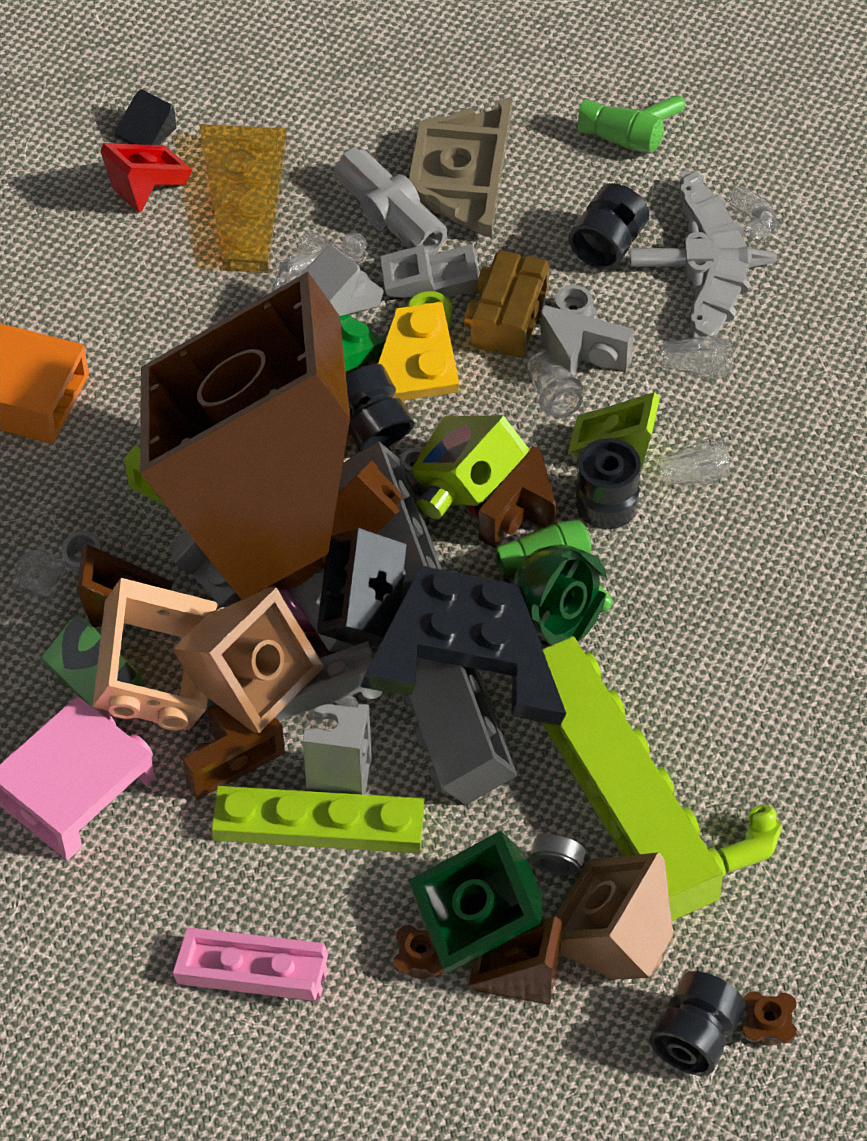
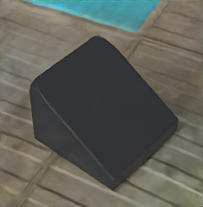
(146, 120)

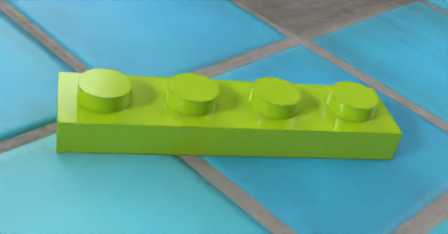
(318, 819)

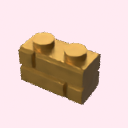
(507, 303)

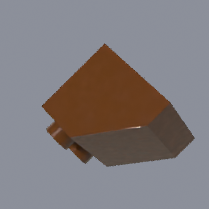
(252, 436)

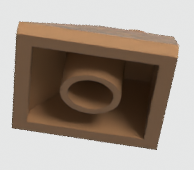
(250, 658)
(618, 916)

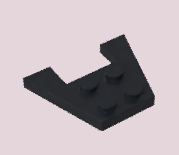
(472, 626)

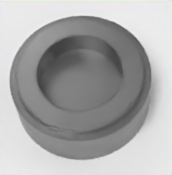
(557, 855)

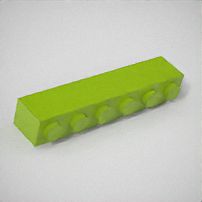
(624, 784)

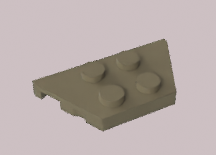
(461, 165)

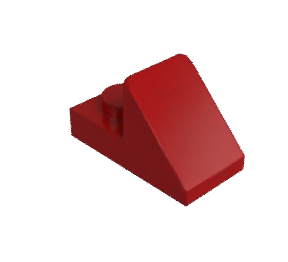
(139, 168)

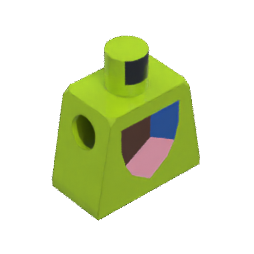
(466, 461)

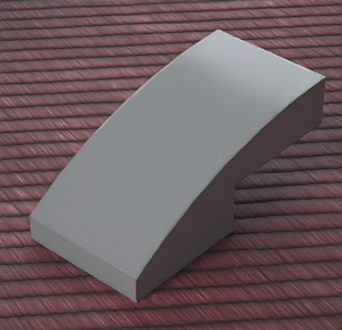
(414, 271)

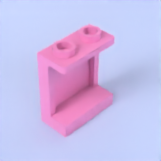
(71, 774)

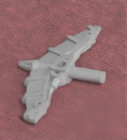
(712, 256)

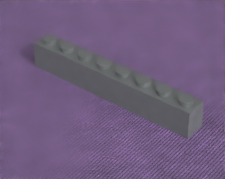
(448, 699)

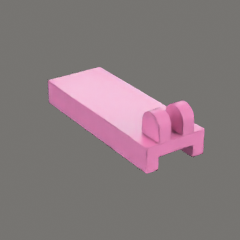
(252, 964)

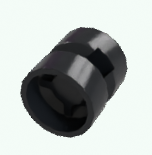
(608, 226)
(373, 409)
(608, 483)
(696, 1024)

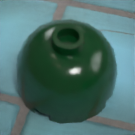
(561, 591)

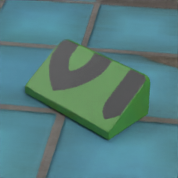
(75, 659)

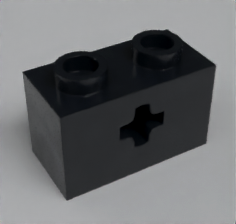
(361, 587)

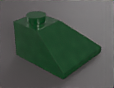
(478, 900)

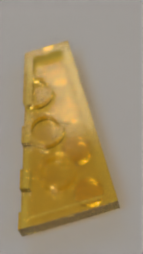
(245, 188)

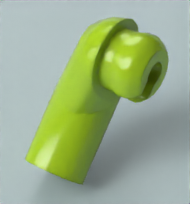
(758, 843)

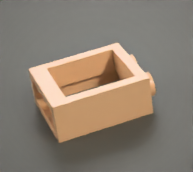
(158, 611)

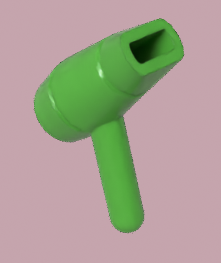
(628, 127)
(570, 533)

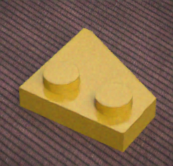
(420, 353)

